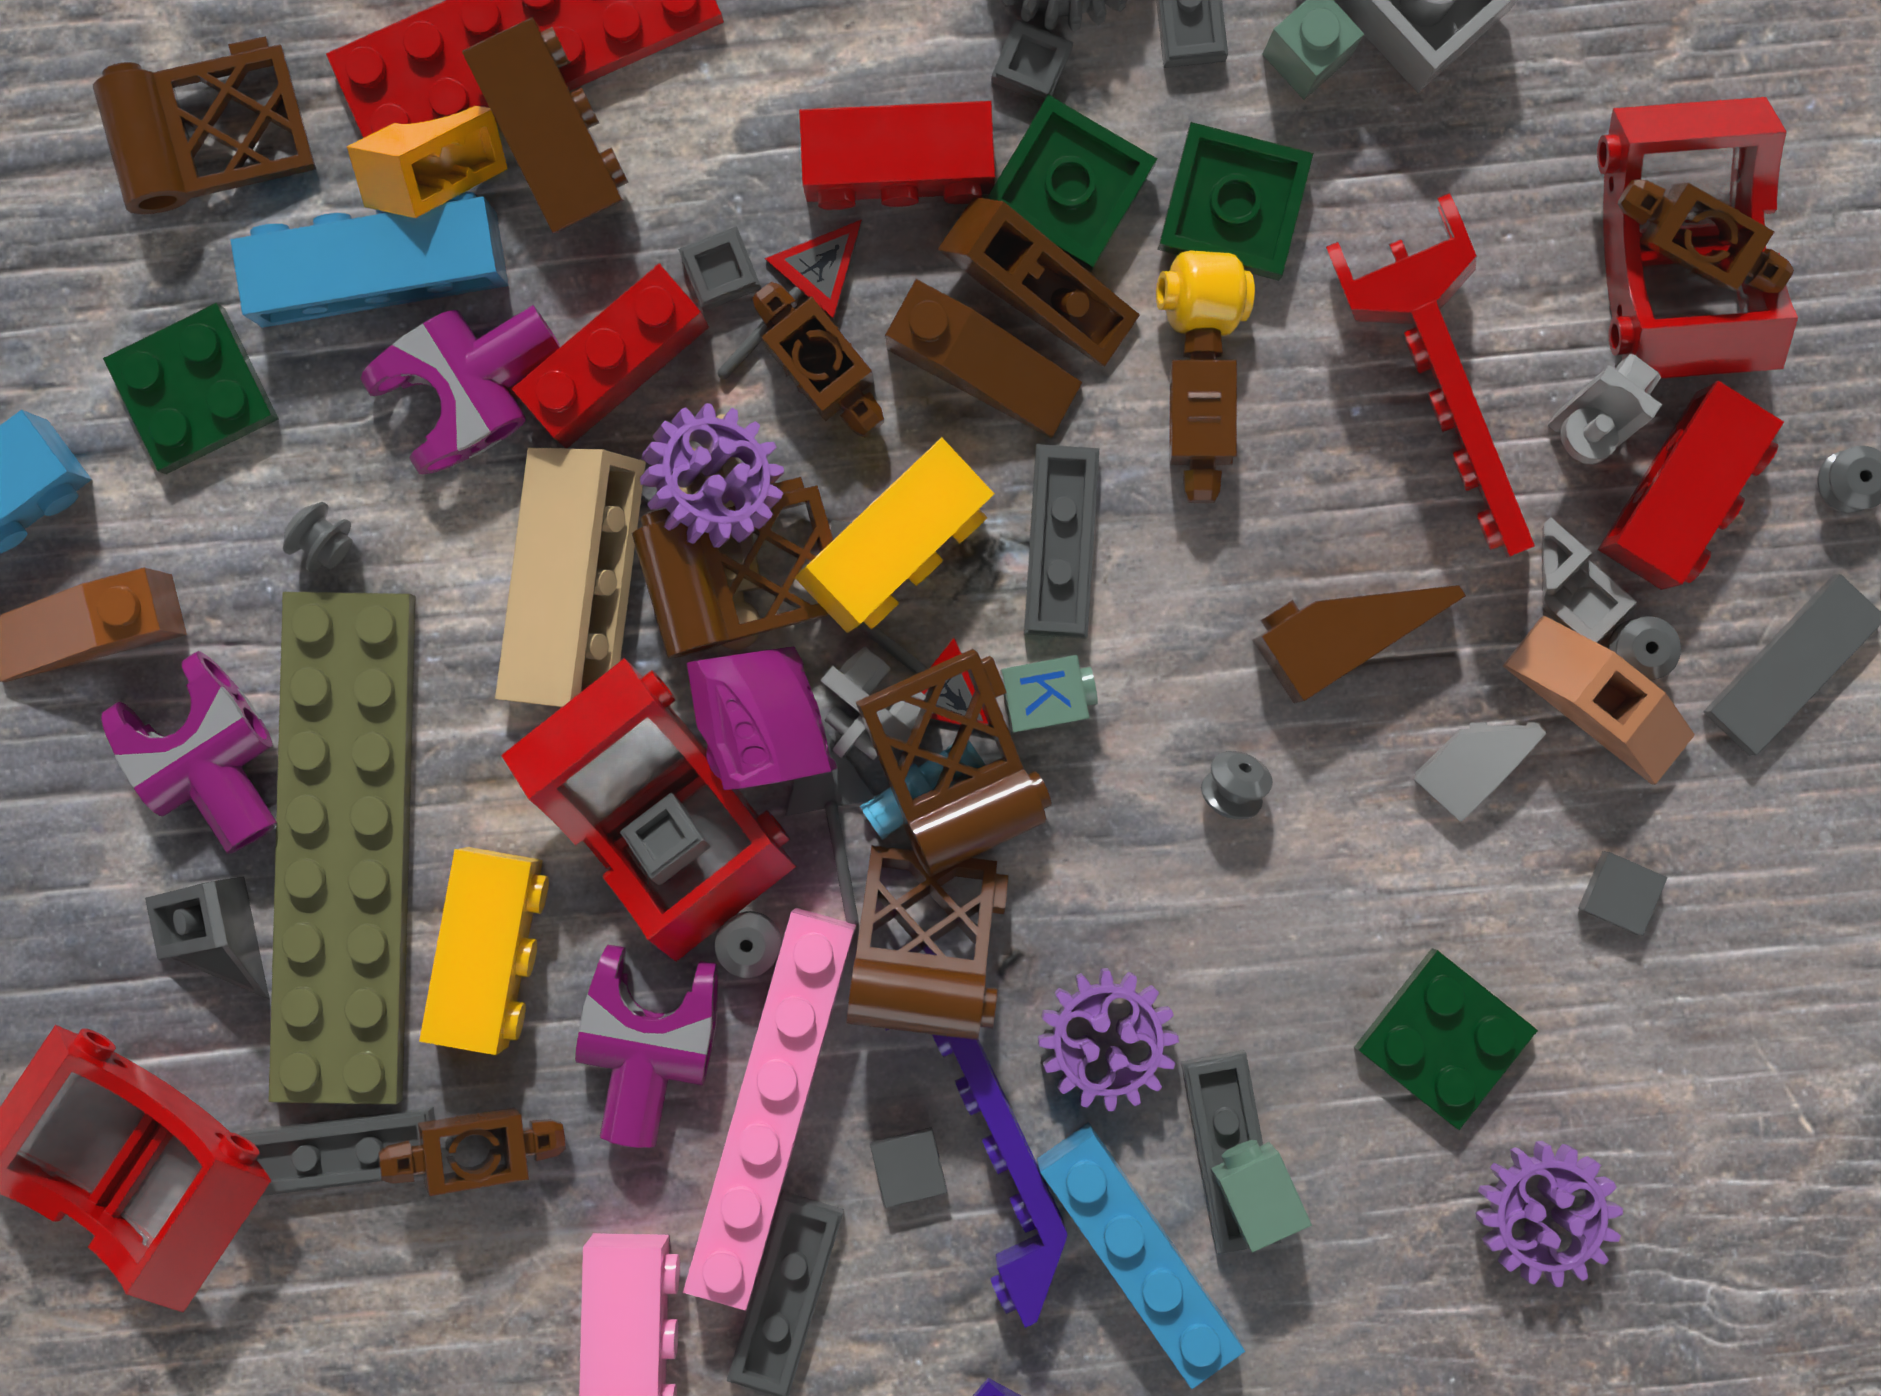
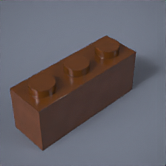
(546, 123)

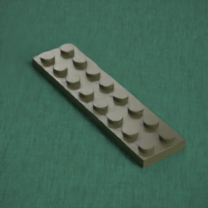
(342, 848)

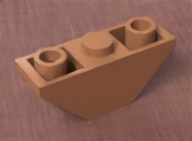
(1602, 697)

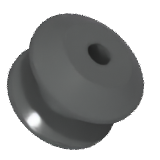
(1851, 479)
(317, 537)
(1647, 645)
(1236, 785)
(748, 944)

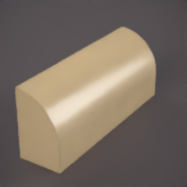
(569, 573)

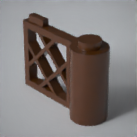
(150, 134)
(690, 581)
(977, 808)
(928, 989)

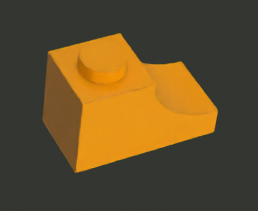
(428, 162)

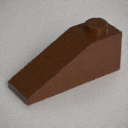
(1038, 278)
(980, 359)
(1337, 635)

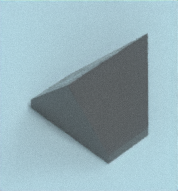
(211, 931)

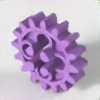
(678, 465)
(1140, 1024)
(1538, 1247)

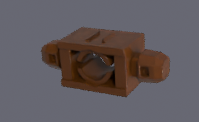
(1744, 258)
(790, 327)
(1203, 414)
(541, 1140)

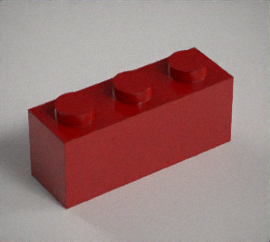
(897, 153)
(611, 356)
(1692, 487)

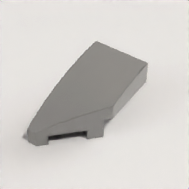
(1476, 764)

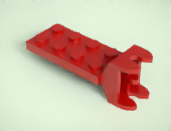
(1414, 293)

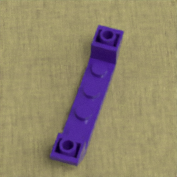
(1031, 1264)

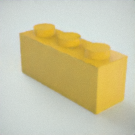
(897, 538)
(483, 951)

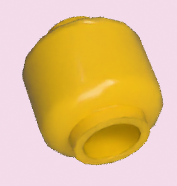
(1206, 292)

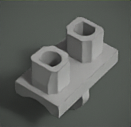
(1607, 410)
(854, 682)

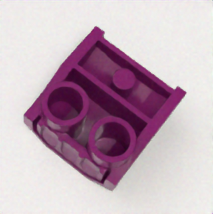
(759, 718)

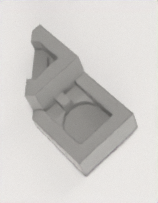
(1576, 589)

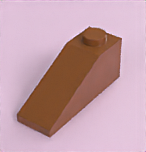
(90, 623)

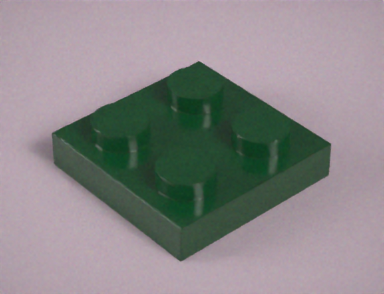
(1073, 180)
(1236, 199)
(190, 388)
(1446, 1038)

